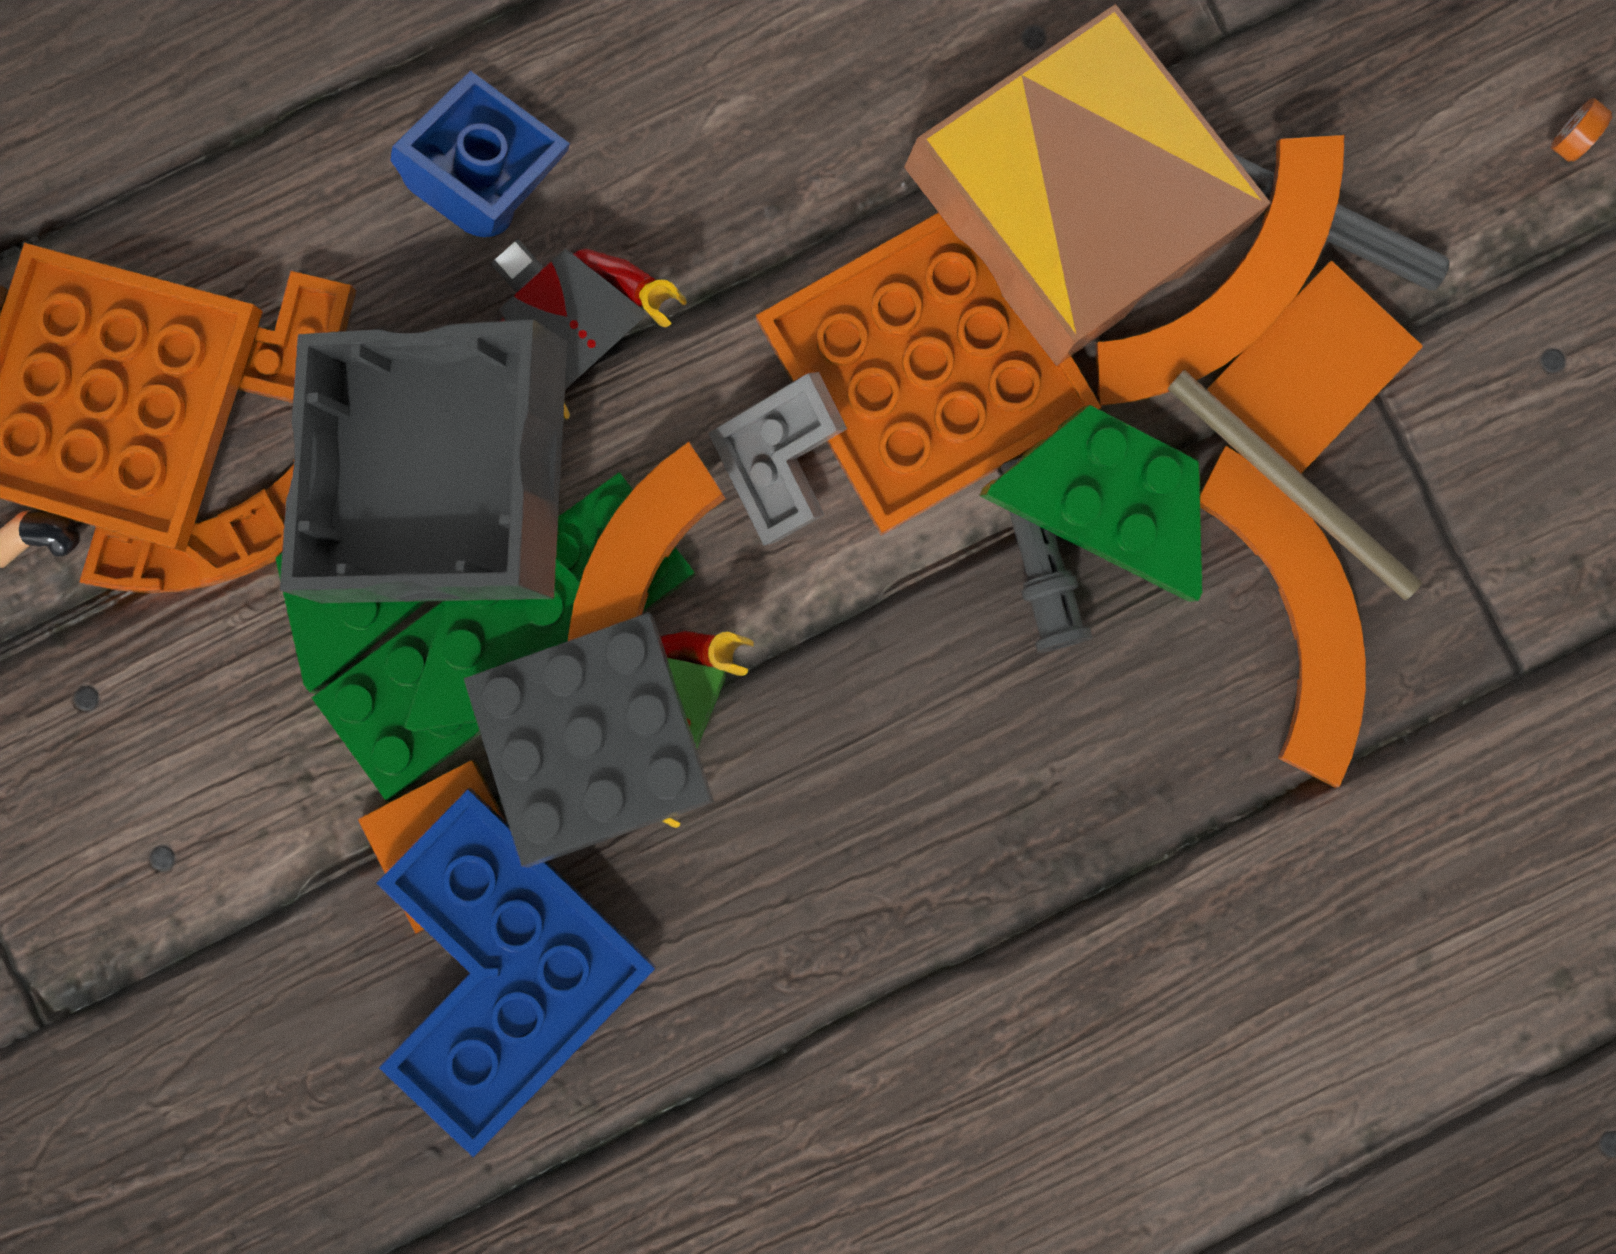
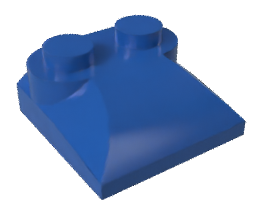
(476, 156)

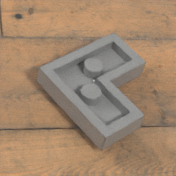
(763, 452)

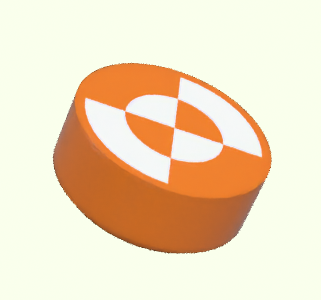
(1582, 130)

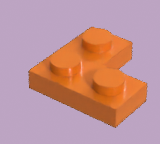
(307, 307)

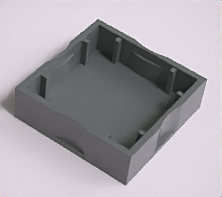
(426, 464)

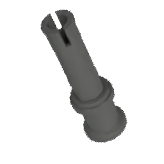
(1048, 585)

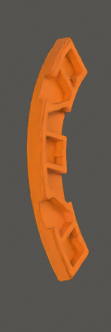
(1253, 294)
(640, 538)
(216, 552)
(1318, 607)

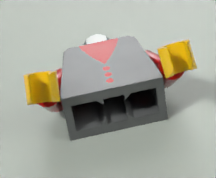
(581, 298)

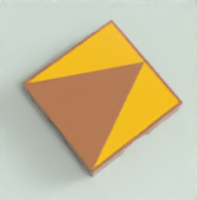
(1085, 183)

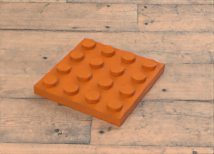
(922, 370)
(115, 393)

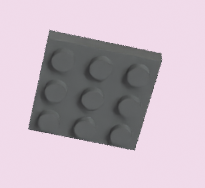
(588, 740)

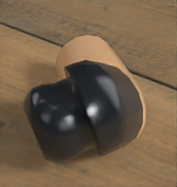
(39, 530)

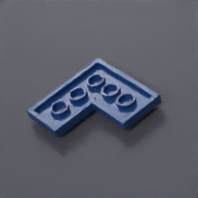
(537, 982)

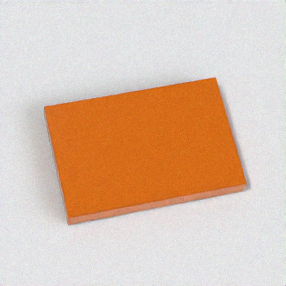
(1315, 367)

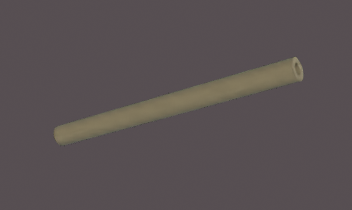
(1295, 485)

